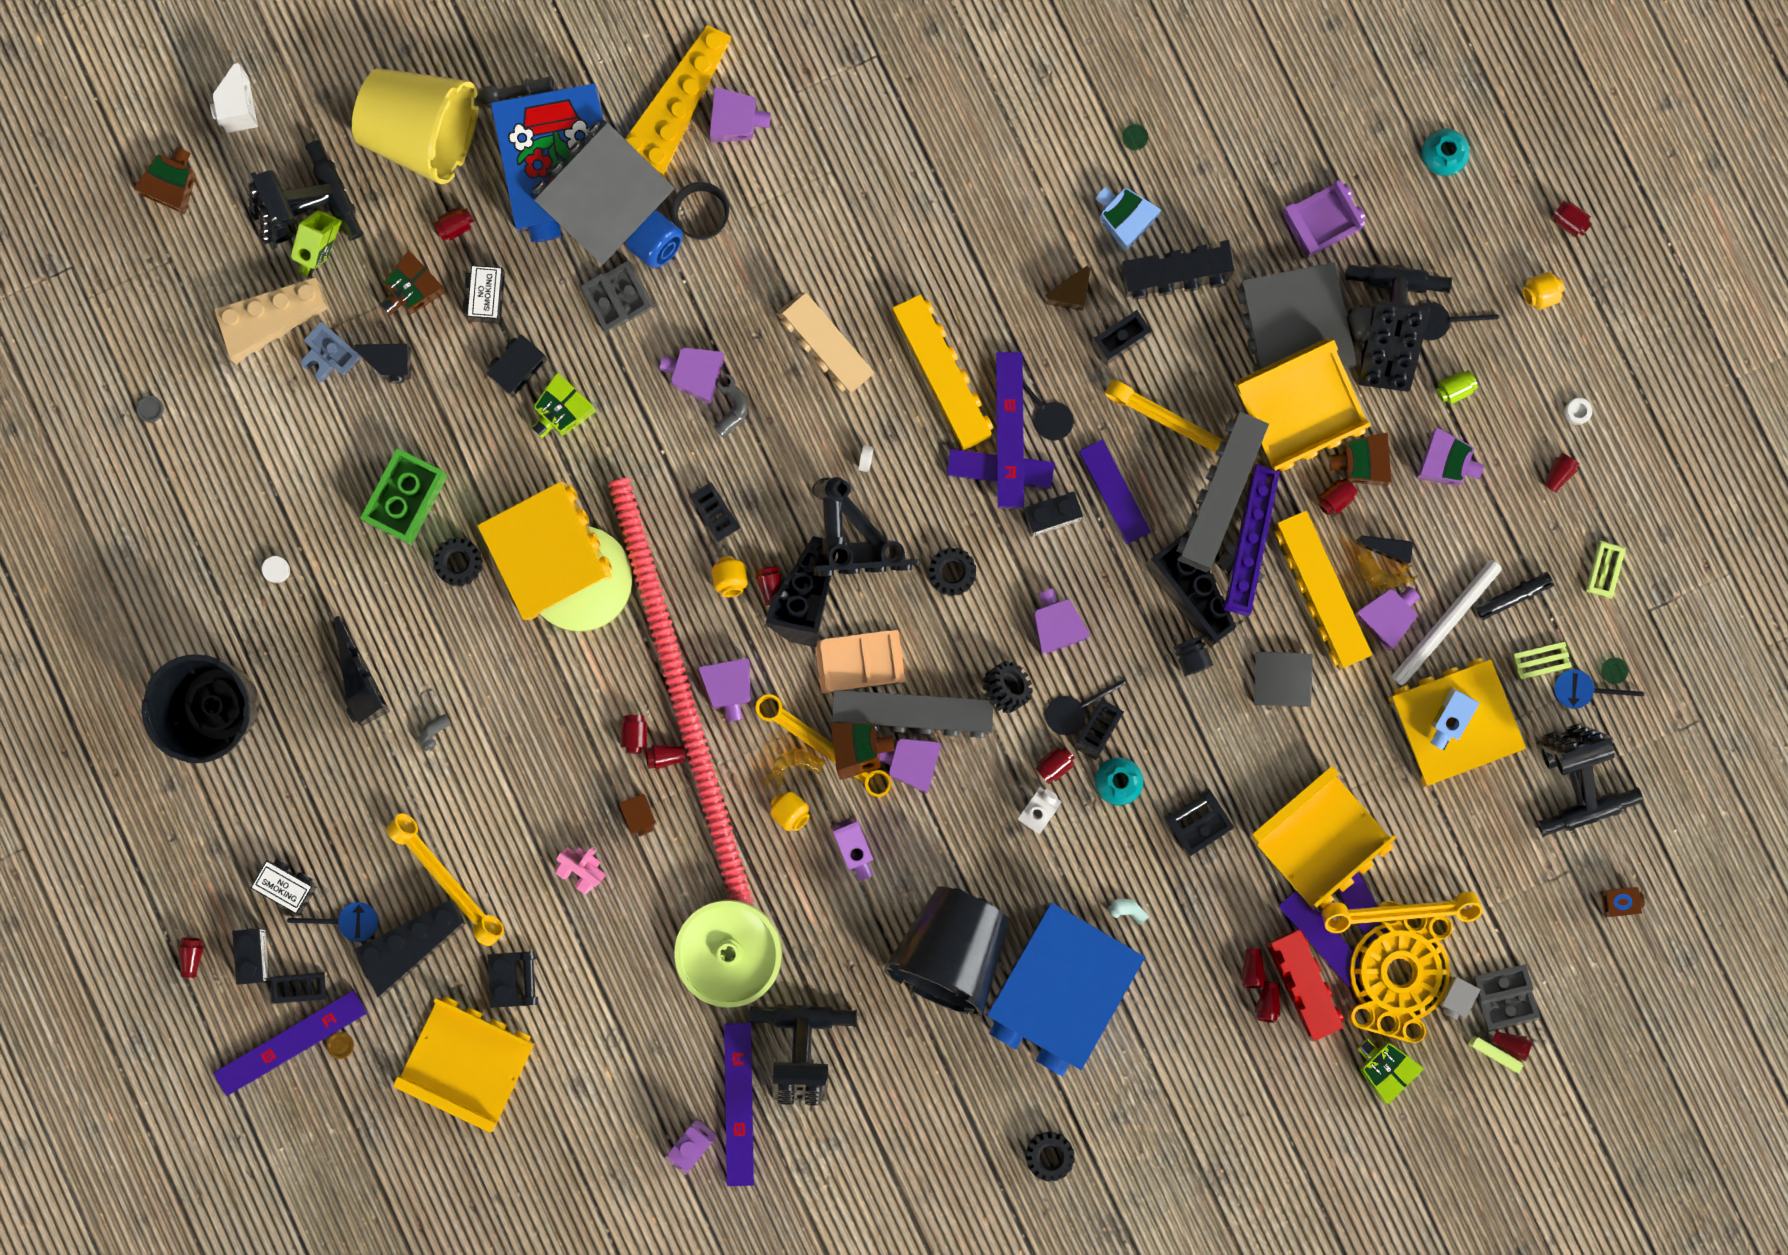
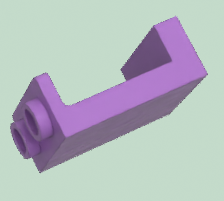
(1324, 218)

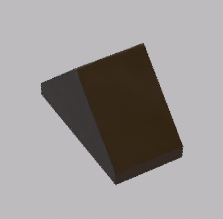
(1071, 292)

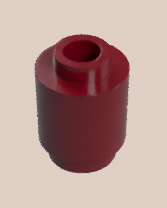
(1572, 219)
(453, 223)
(1337, 497)
(633, 734)
(1055, 764)

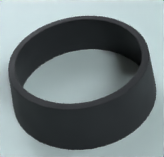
(695, 187)

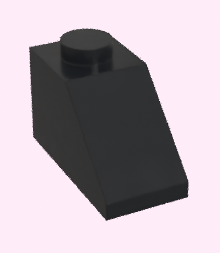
(388, 360)

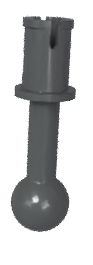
(531, 87)

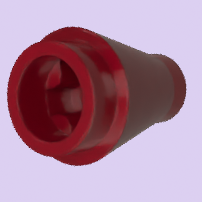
(1561, 471)
(769, 582)
(662, 756)
(190, 954)
(1253, 970)
(1268, 1004)
(1513, 1045)

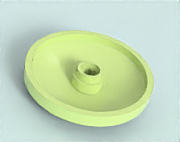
(601, 601)
(728, 953)

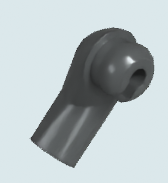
(430, 729)

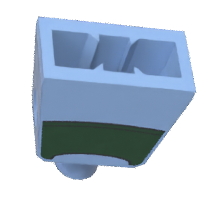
(1126, 215)
(1457, 706)

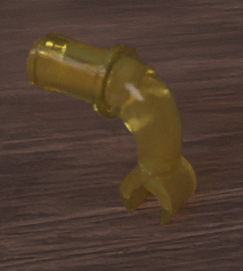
(1377, 577)
(794, 758)

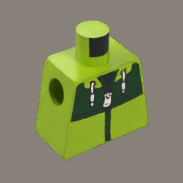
(314, 241)
(561, 408)
(1387, 1069)

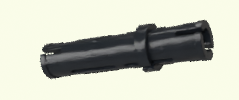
(1520, 593)

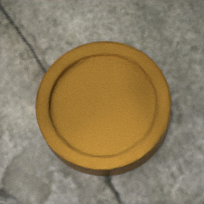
(340, 1045)

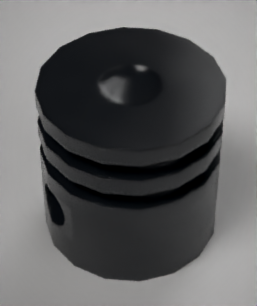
(1193, 656)

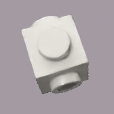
(1040, 810)

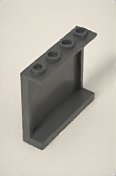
(601, 191)
(1295, 312)

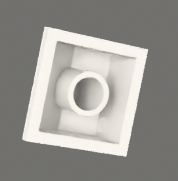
(234, 102)

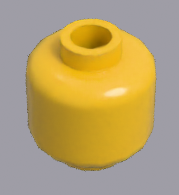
(1543, 290)
(729, 576)
(789, 811)

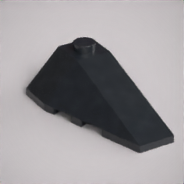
(801, 600)
(361, 690)

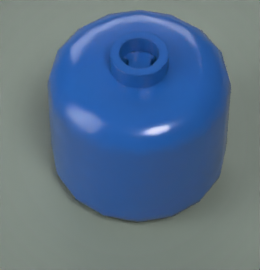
(655, 240)

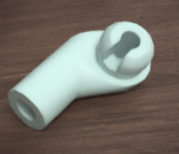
(1127, 907)

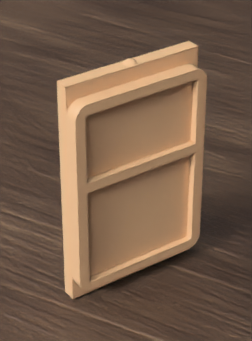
(860, 661)

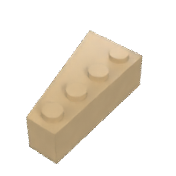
(261, 319)
(825, 343)

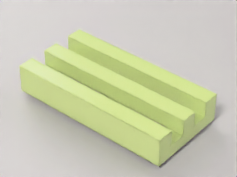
(1595, 566)
(1563, 655)
(1496, 1054)

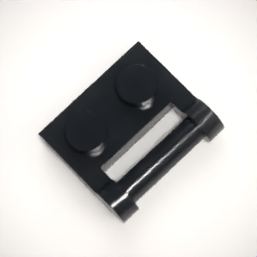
(1205, 829)
(504, 979)

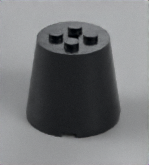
(181, 712)
(951, 951)

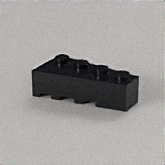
(1178, 271)
(1193, 593)
(402, 949)

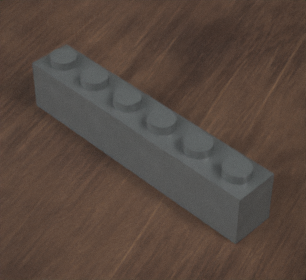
(1222, 492)
(914, 712)

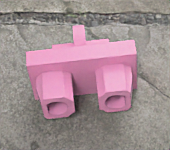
(583, 865)

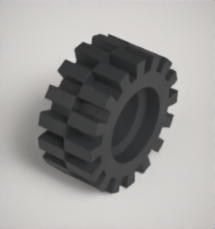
(446, 550)
(952, 555)
(998, 691)
(1033, 1156)

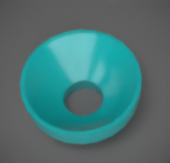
(1437, 161)
(1106, 788)

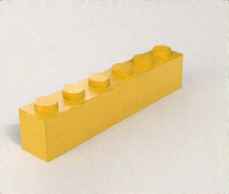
(942, 372)
(1322, 590)

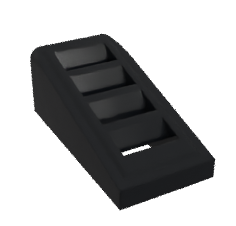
(704, 491)
(1391, 548)
(1088, 748)
(274, 990)

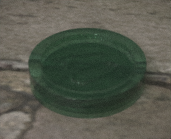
(1135, 137)
(1614, 670)

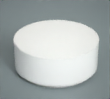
(1578, 411)
(866, 458)
(275, 569)

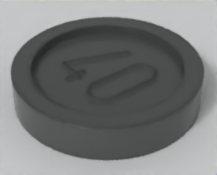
(150, 409)

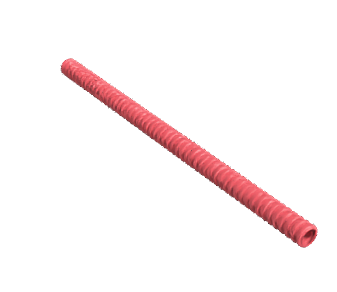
(679, 689)

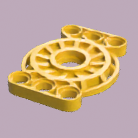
(1400, 1000)

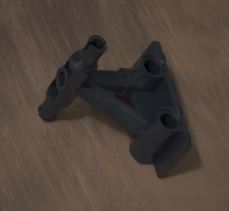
(278, 208)
(1395, 325)
(854, 555)
(1575, 755)
(801, 1078)

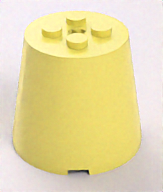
(416, 121)

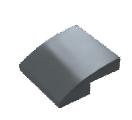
(617, 296)
(1283, 679)
(1506, 998)

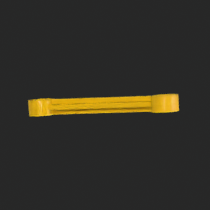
(1126, 396)
(815, 740)
(445, 879)
(1402, 912)

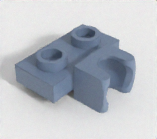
(328, 352)

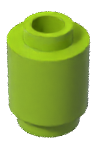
(1456, 387)

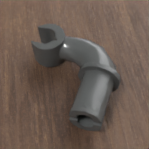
(737, 412)

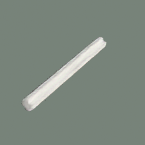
(1446, 622)

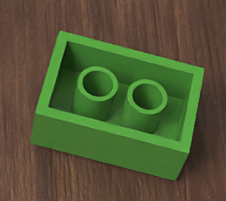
(404, 496)

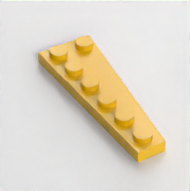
(670, 112)

